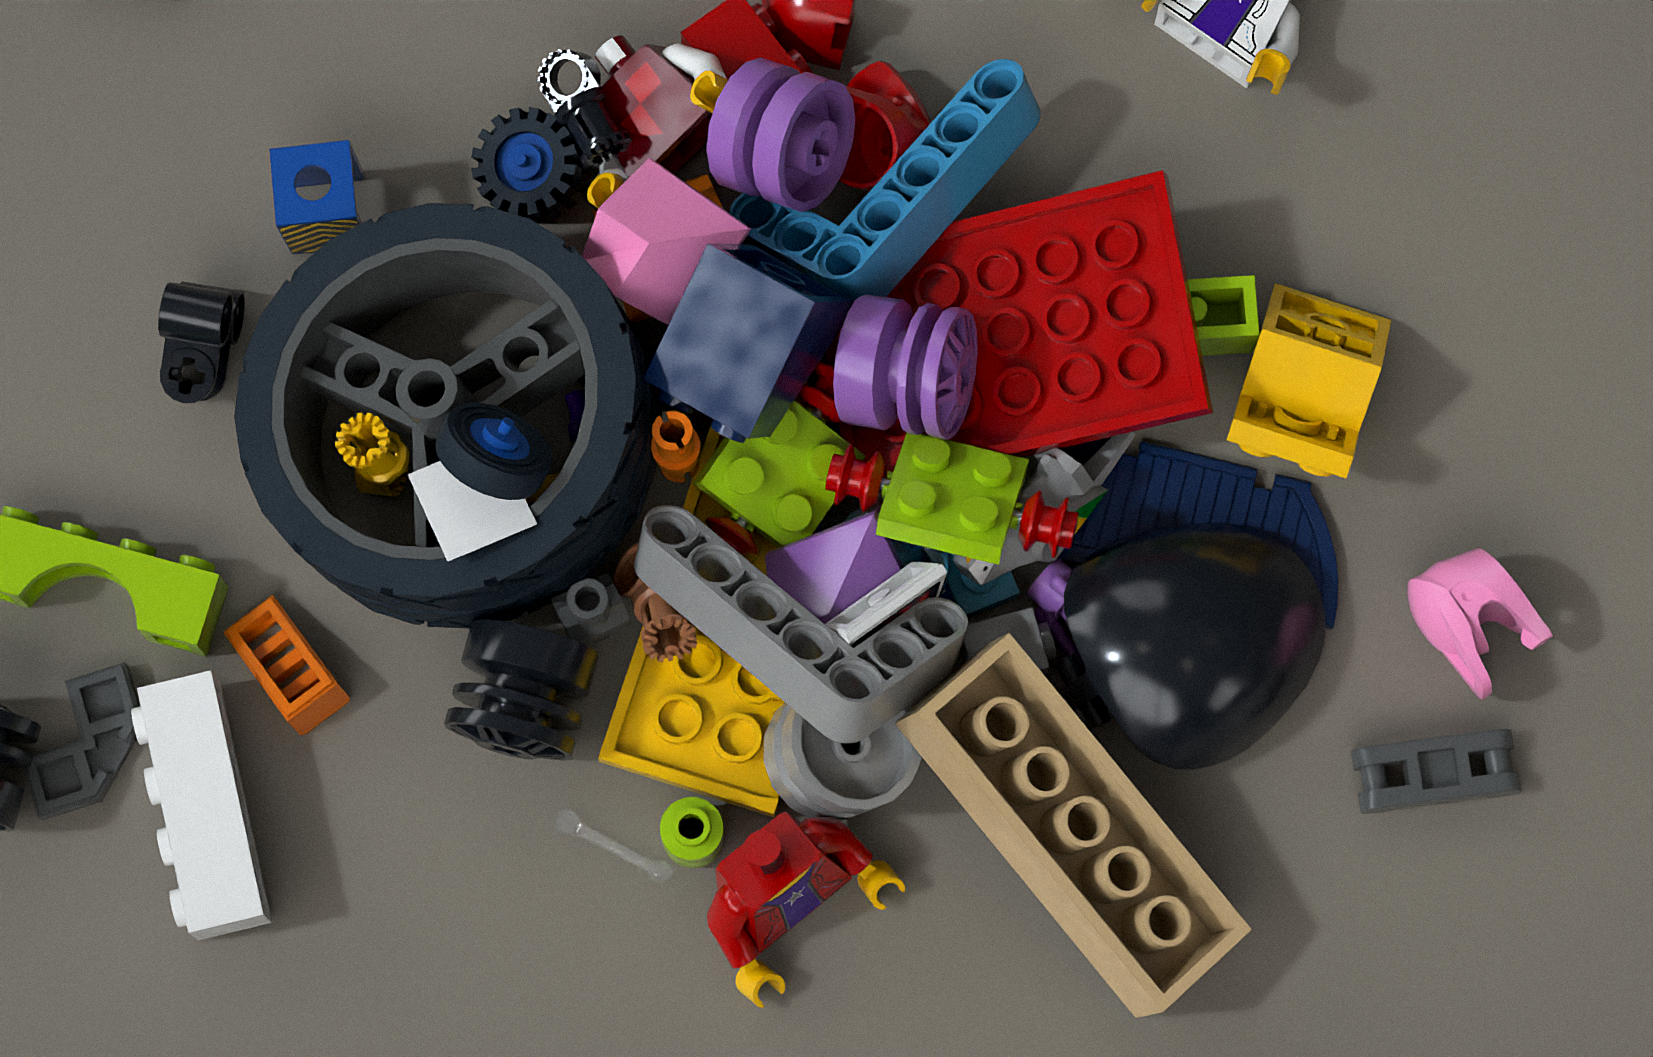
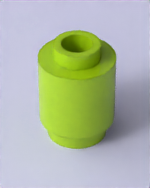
(697, 851)

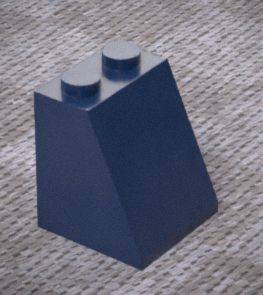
(745, 339)

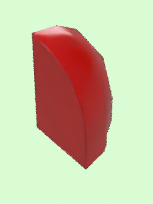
(813, 28)

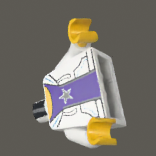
(1235, 35)

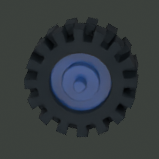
(529, 165)

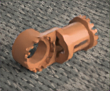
(665, 629)

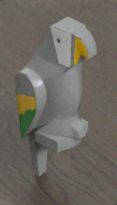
(1058, 478)

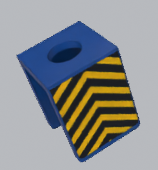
(309, 223)

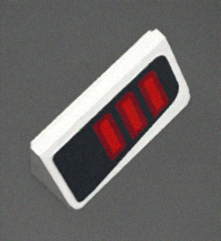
(888, 601)

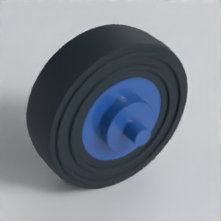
(493, 451)

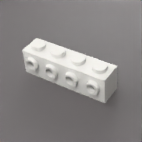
(202, 806)

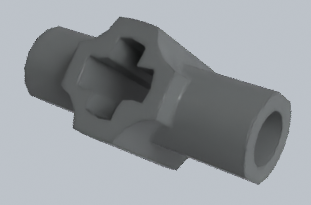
(591, 610)

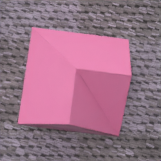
(653, 238)

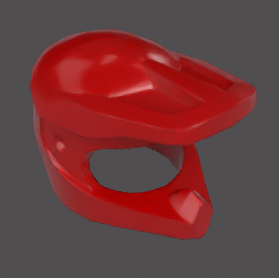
(886, 123)

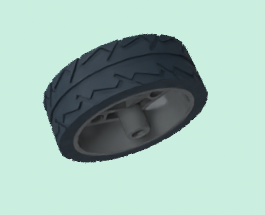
(317, 350)

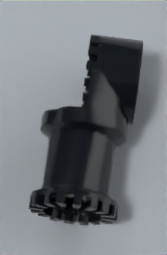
(584, 109)

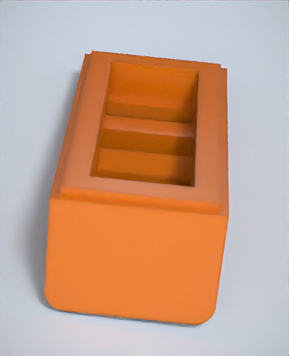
(310, 696)

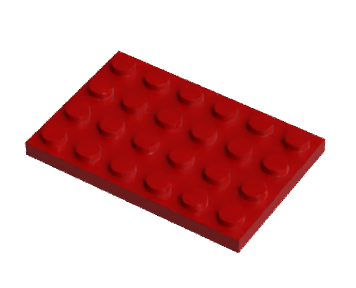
(1073, 316)

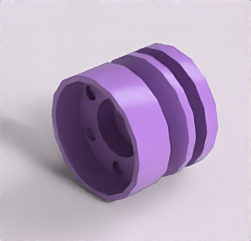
(905, 366)

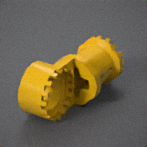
(379, 455)

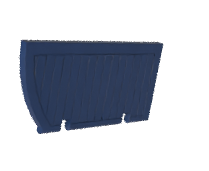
(1189, 488)

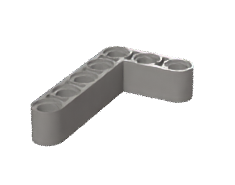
(783, 644)

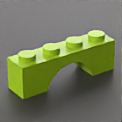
(171, 600)

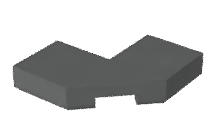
(85, 769)

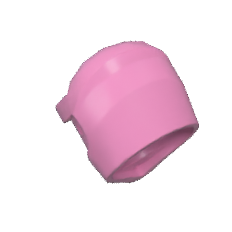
(1460, 596)

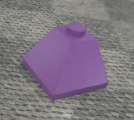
(834, 566)

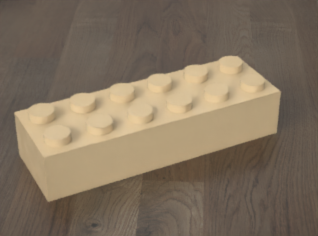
(1073, 827)

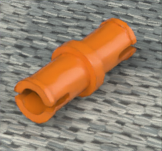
(675, 446)

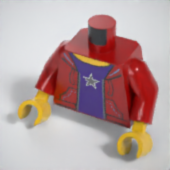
(779, 881)

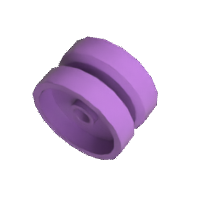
(780, 134)

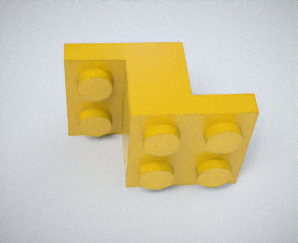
(1309, 382)

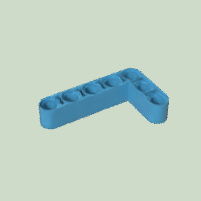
(912, 199)

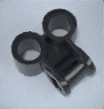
(198, 329)

